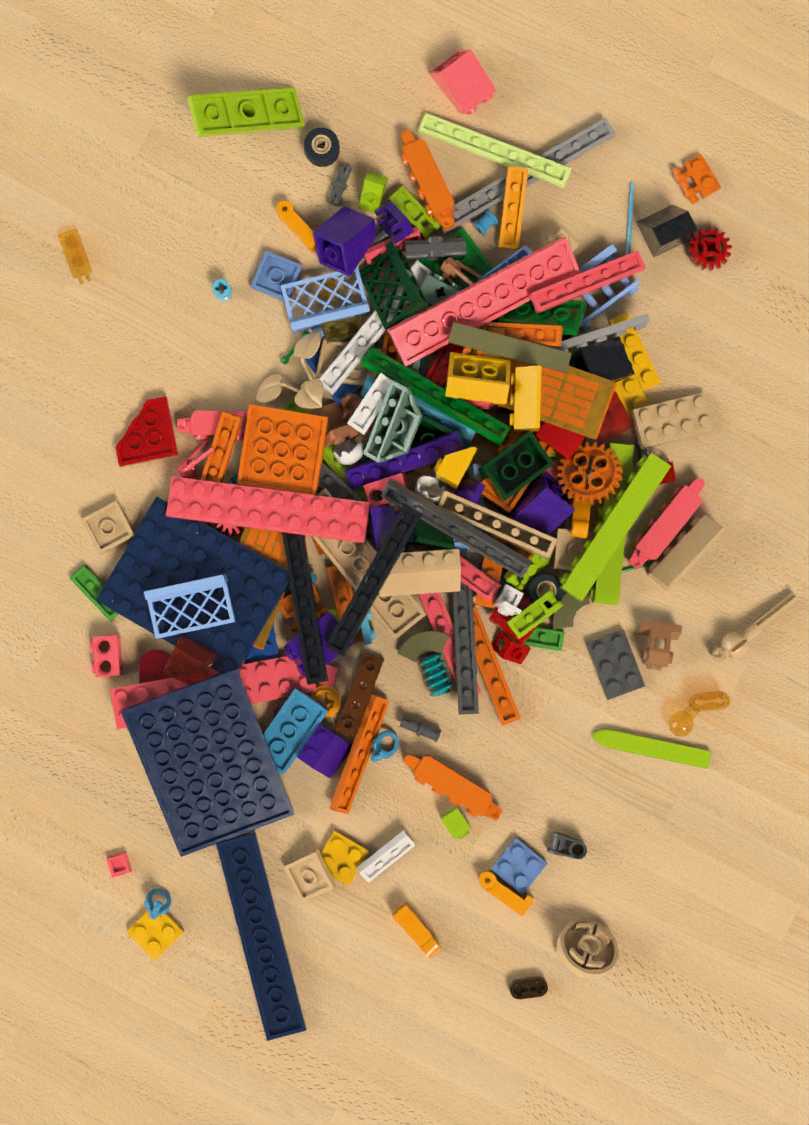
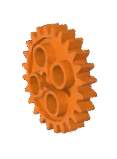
(607, 475)

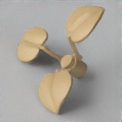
(311, 391)

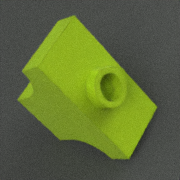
(373, 191)

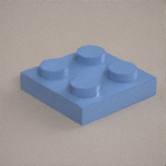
(273, 273)
(519, 866)

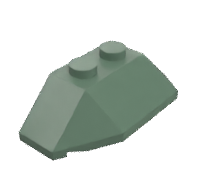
(394, 424)

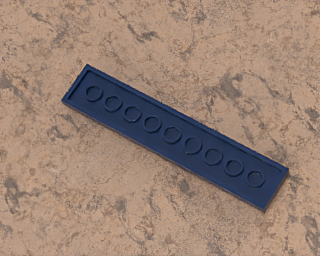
(261, 936)

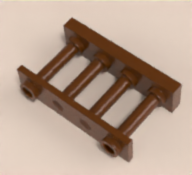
(359, 694)

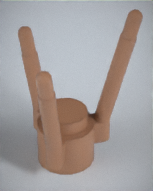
(451, 269)

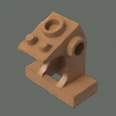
(656, 657)

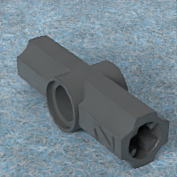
(435, 248)

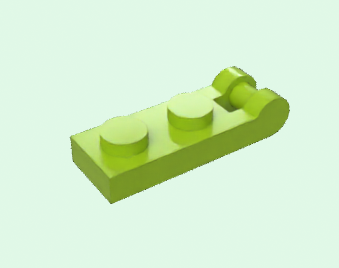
(414, 212)
(537, 564)
(534, 614)

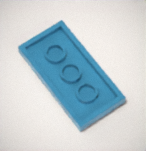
(293, 728)

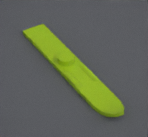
(653, 748)

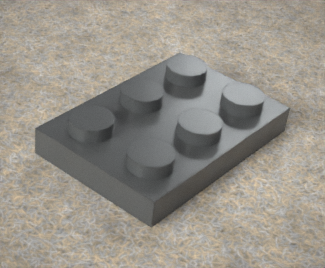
(615, 664)

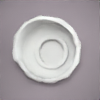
(348, 452)
(429, 488)

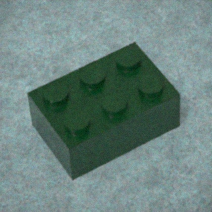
(515, 466)

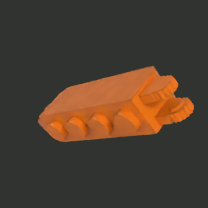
(429, 180)
(454, 785)

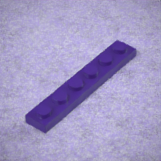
(417, 456)

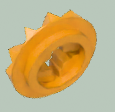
(332, 694)

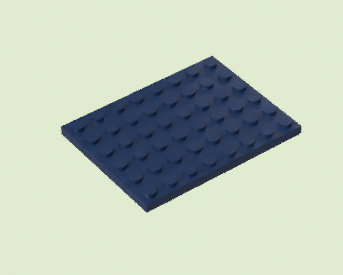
(184, 550)
(208, 761)

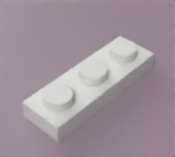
(370, 405)
(385, 856)

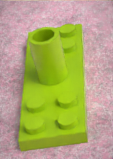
(245, 112)

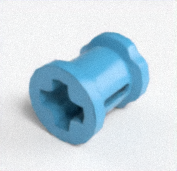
(485, 222)

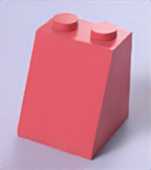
(463, 81)

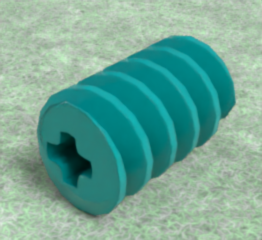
(436, 676)

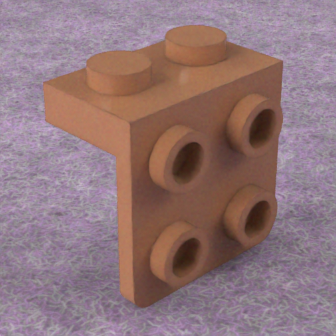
(337, 430)

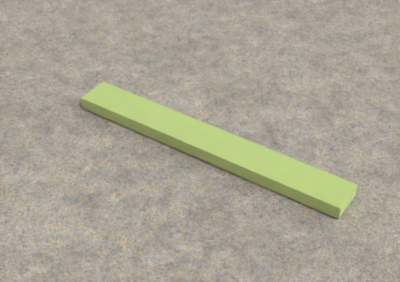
(494, 149)

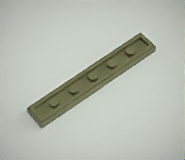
(509, 347)

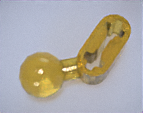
(682, 722)

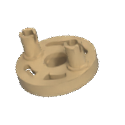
(577, 958)

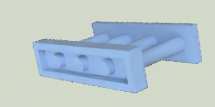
(631, 288)

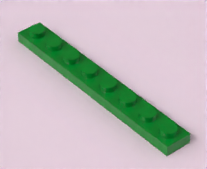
(435, 396)

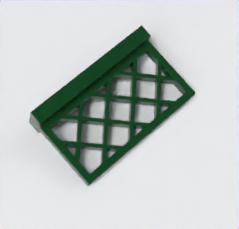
(407, 279)

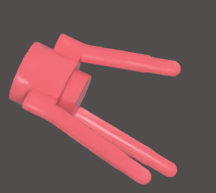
(188, 468)

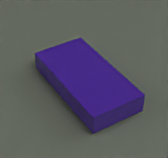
(470, 489)

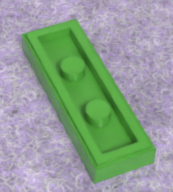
(91, 587)
(544, 638)

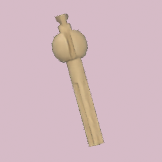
(737, 644)

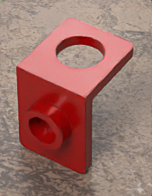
(512, 650)

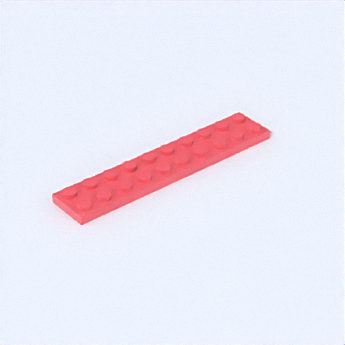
(483, 300)
(268, 509)
(262, 680)

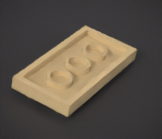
(673, 420)

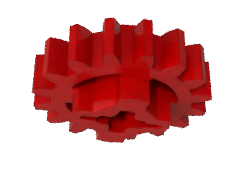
(715, 254)

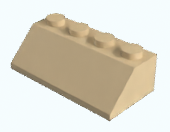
(685, 552)
(424, 573)

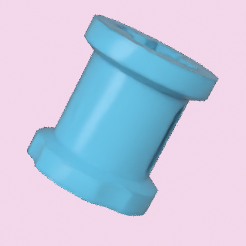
(217, 286)

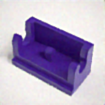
(394, 222)

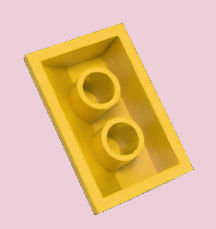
(478, 378)
(526, 398)
(454, 466)

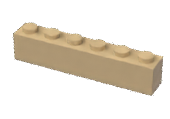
(499, 526)

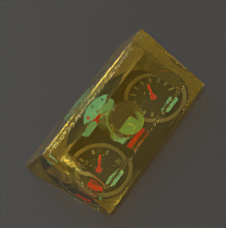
(341, 329)

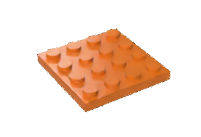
(282, 450)

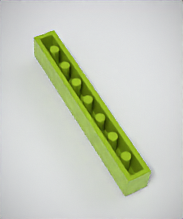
(614, 527)
(607, 586)

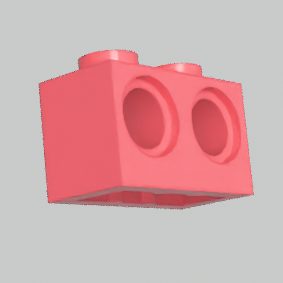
(373, 487)
(113, 655)

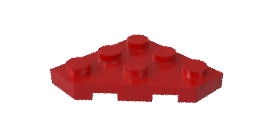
(149, 435)

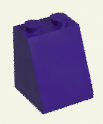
(344, 240)
(543, 505)
(293, 648)

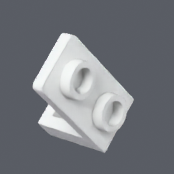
(508, 601)

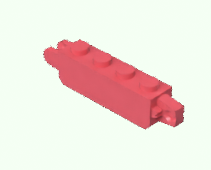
(205, 423)
(668, 523)

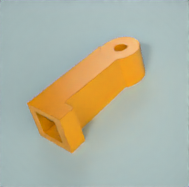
(296, 224)
(580, 518)
(506, 895)
(416, 930)

